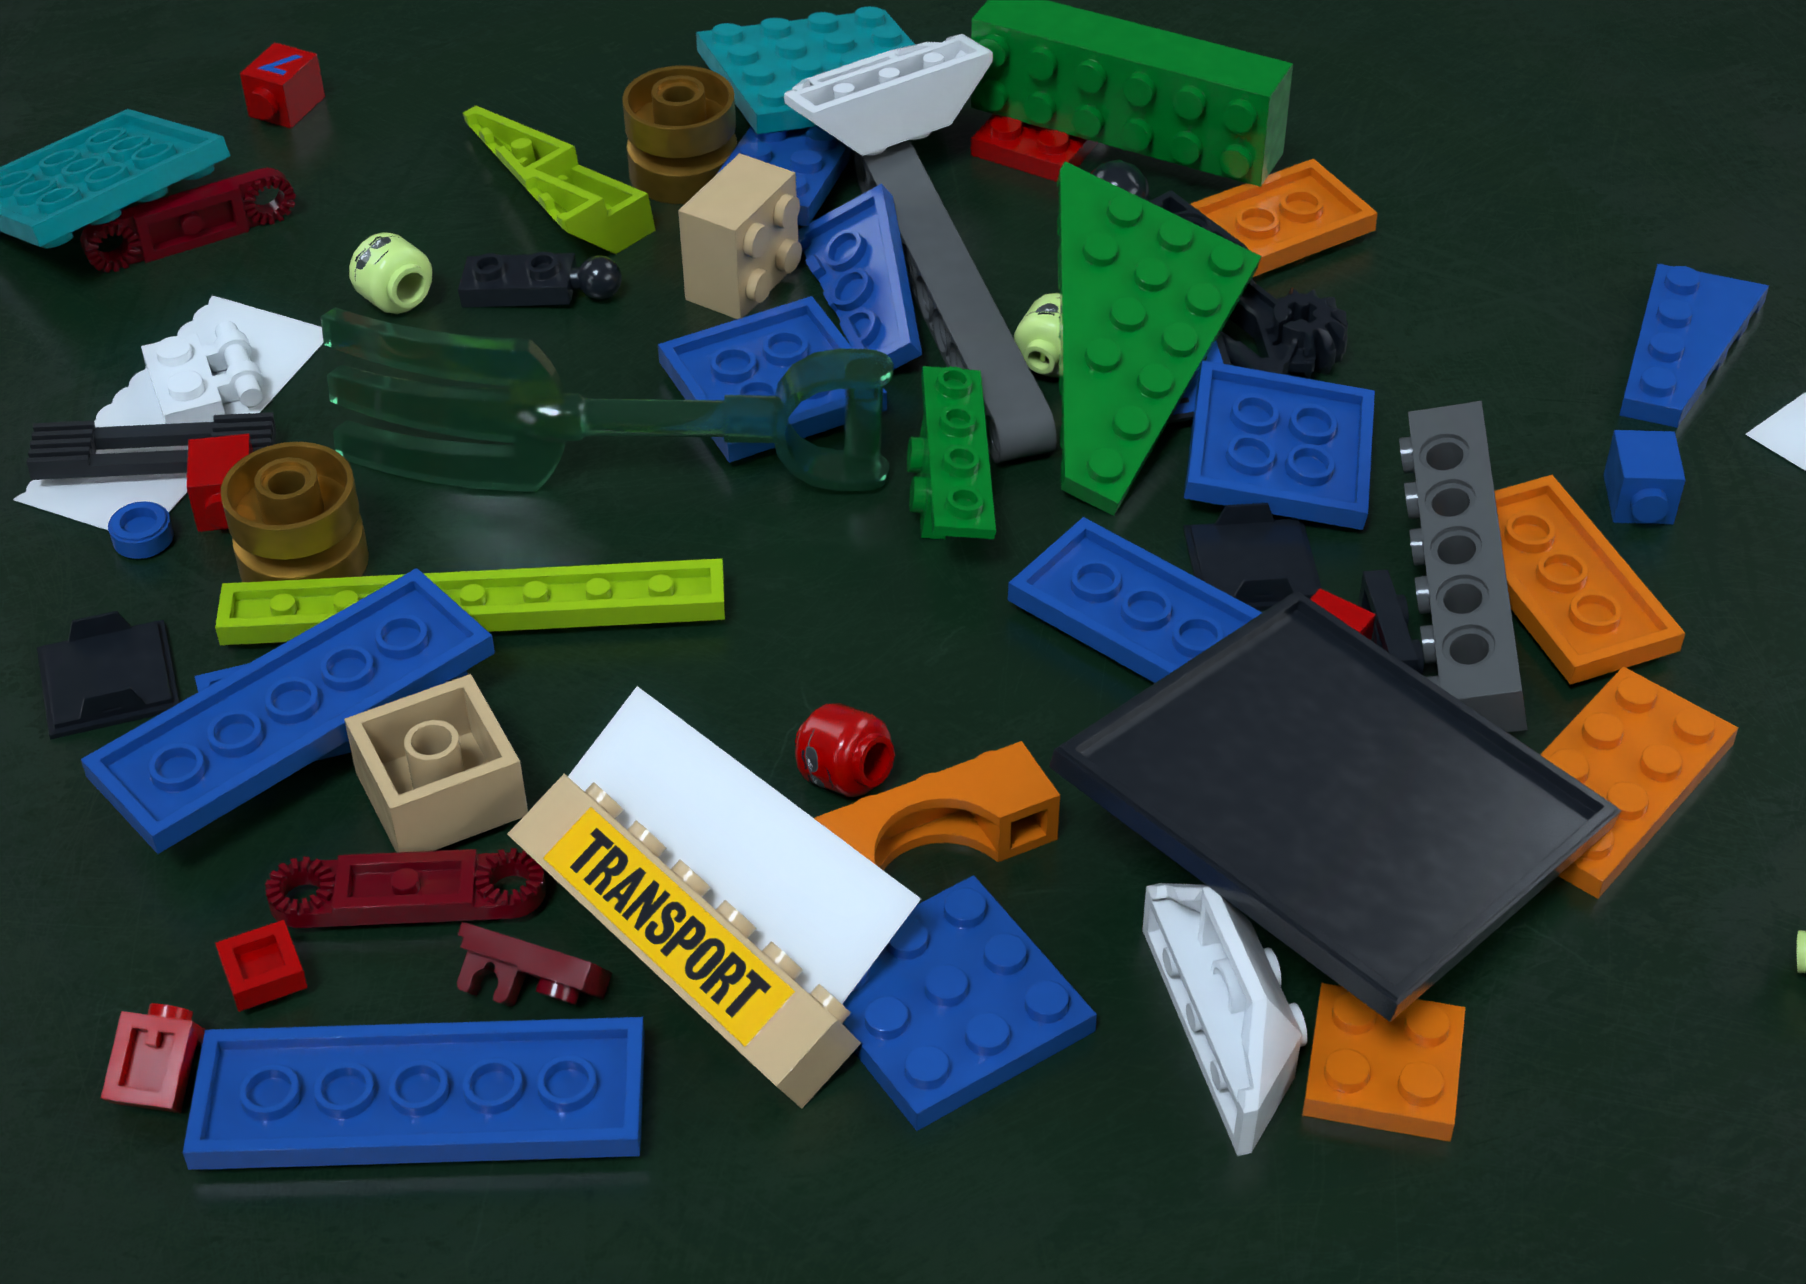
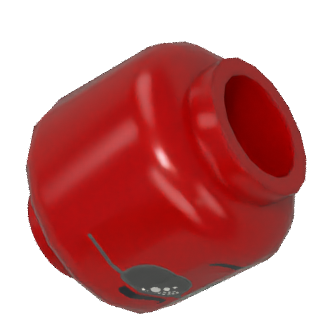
(844, 750)

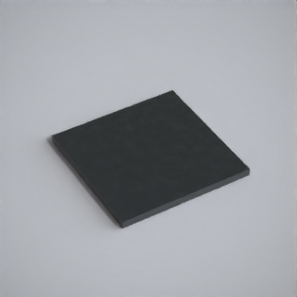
(1338, 799)

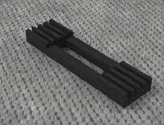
(70, 447)

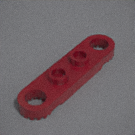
(189, 219)
(405, 888)

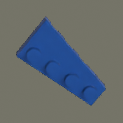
(864, 274)
(1684, 338)

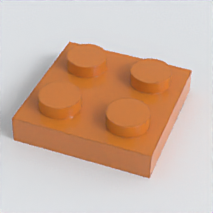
(1382, 1071)

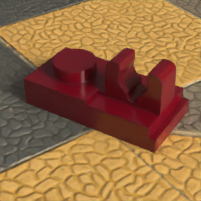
(512, 959)

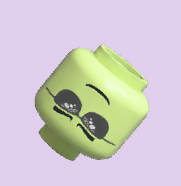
(390, 273)
(1039, 335)

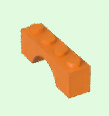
(987, 803)

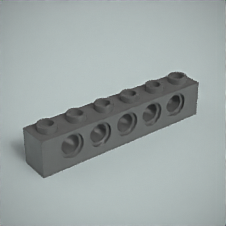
(1463, 561)

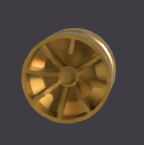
(678, 130)
(294, 514)

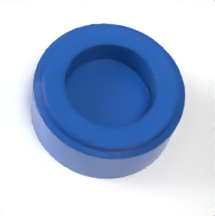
(140, 530)

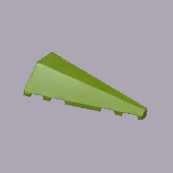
(573, 195)

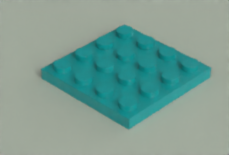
(780, 53)
(100, 172)

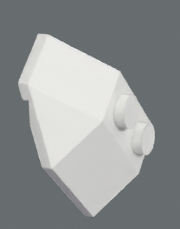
(893, 93)
(1227, 1003)

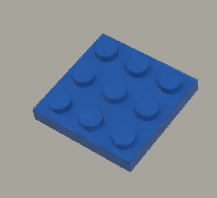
(751, 359)
(1281, 444)
(960, 1005)

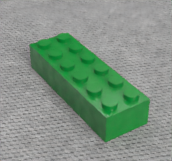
(1134, 87)

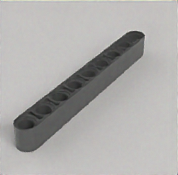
(960, 306)

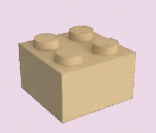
(740, 236)
(437, 766)

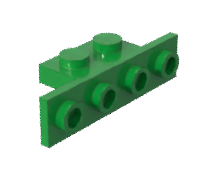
(952, 457)

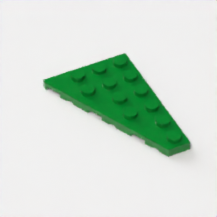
(1135, 323)

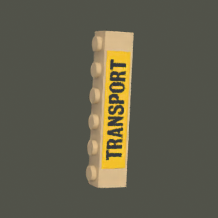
(685, 941)

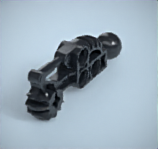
(1290, 332)

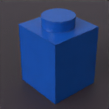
(1644, 477)

